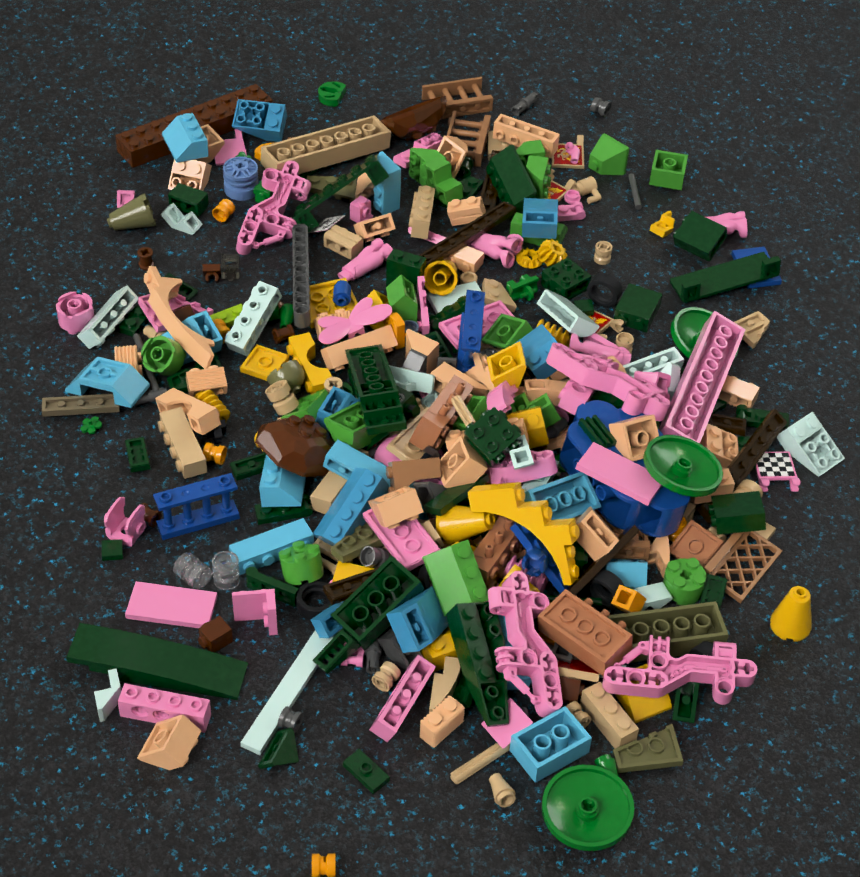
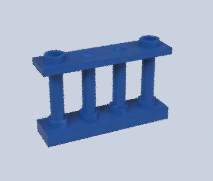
(470, 330)
(201, 518)

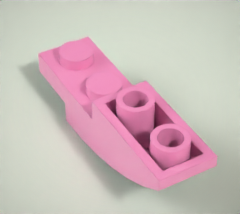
(430, 141)
(501, 397)

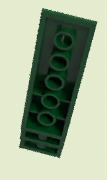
(375, 390)
(157, 662)

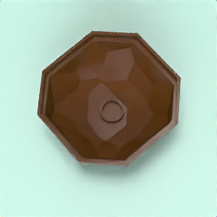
(416, 119)
(296, 444)

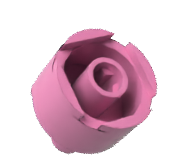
(74, 311)

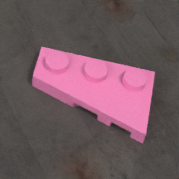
(422, 314)

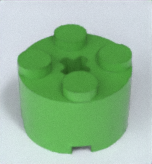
(163, 355)
(301, 563)
(685, 580)

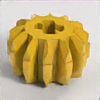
(551, 252)

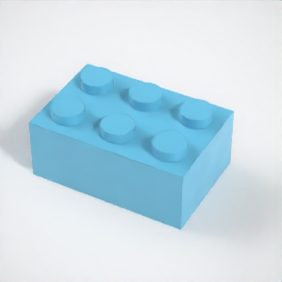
(550, 744)

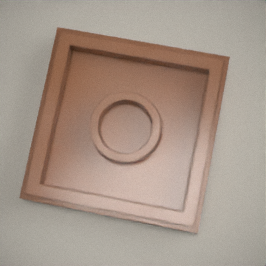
(696, 543)

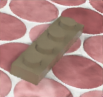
(79, 405)

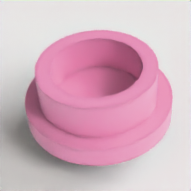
(572, 196)

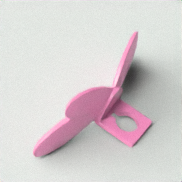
(360, 316)

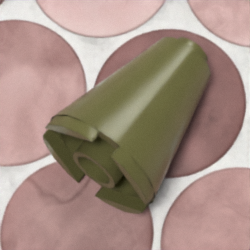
(132, 215)

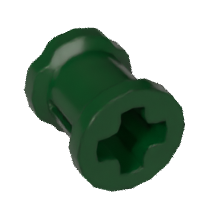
(465, 167)

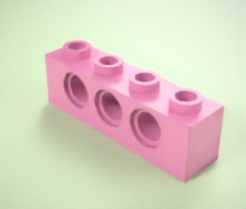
(574, 395)
(402, 698)
(158, 705)

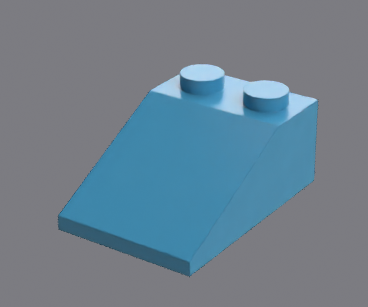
(536, 349)

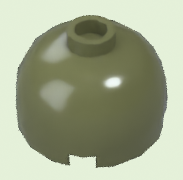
(292, 373)

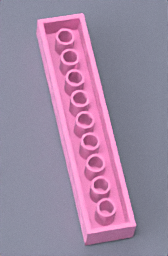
(703, 378)

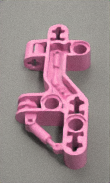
(270, 212)
(603, 375)
(543, 466)
(529, 652)
(678, 671)

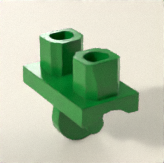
(524, 289)

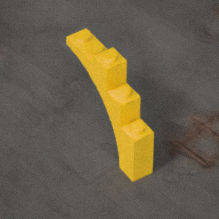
(536, 516)

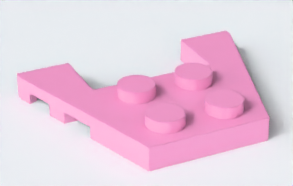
(174, 303)

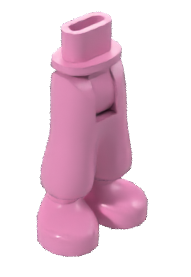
(732, 222)
(493, 245)
(367, 260)
(589, 347)

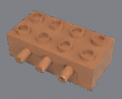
(441, 415)
(496, 551)
(585, 631)

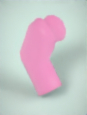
(574, 151)

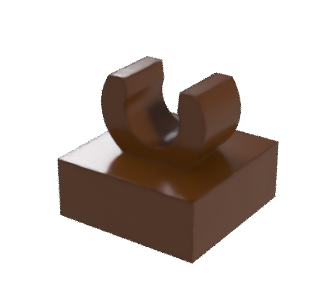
(211, 270)

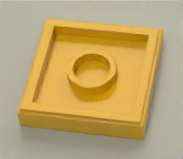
(263, 361)

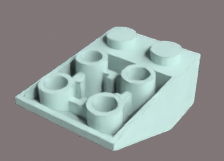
(811, 445)

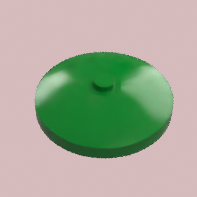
(687, 328)
(683, 465)
(587, 807)

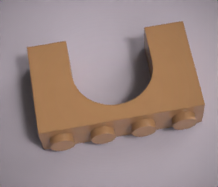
(407, 471)

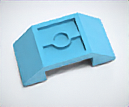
(111, 376)

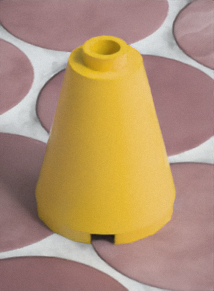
(441, 277)
(462, 524)
(793, 615)

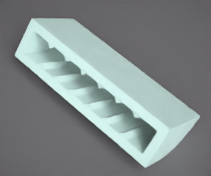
(567, 314)

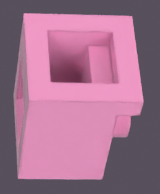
(360, 209)

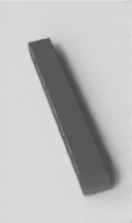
(301, 276)

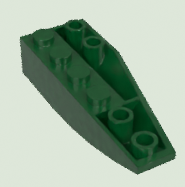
(475, 638)

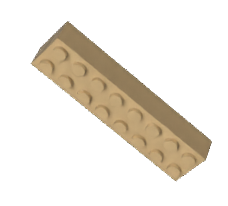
(328, 145)

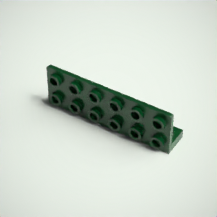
(371, 167)
(725, 276)

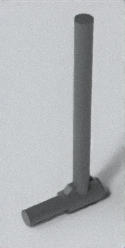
(156, 391)

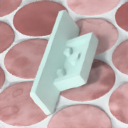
(413, 380)

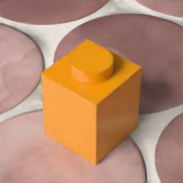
(628, 600)

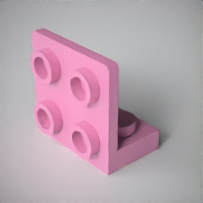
(256, 606)

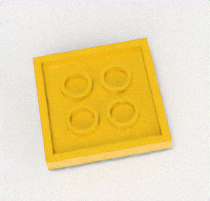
(322, 300)

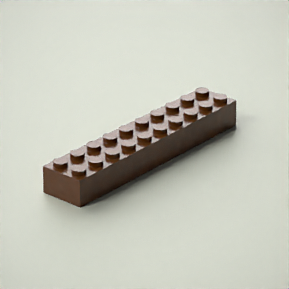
(147, 143)

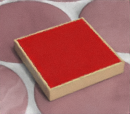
(577, 670)

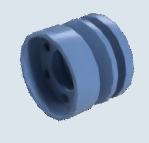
(240, 178)

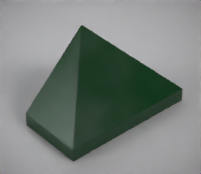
(281, 750)

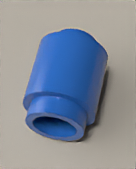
(342, 293)

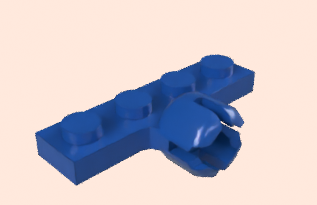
(537, 558)

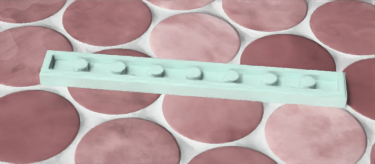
(284, 695)

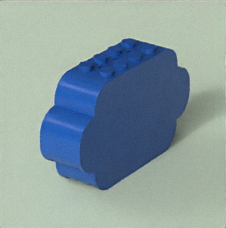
(666, 508)

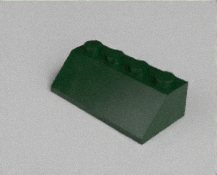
(510, 178)
(365, 610)

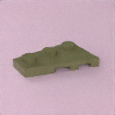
(320, 182)
(352, 545)
(652, 752)

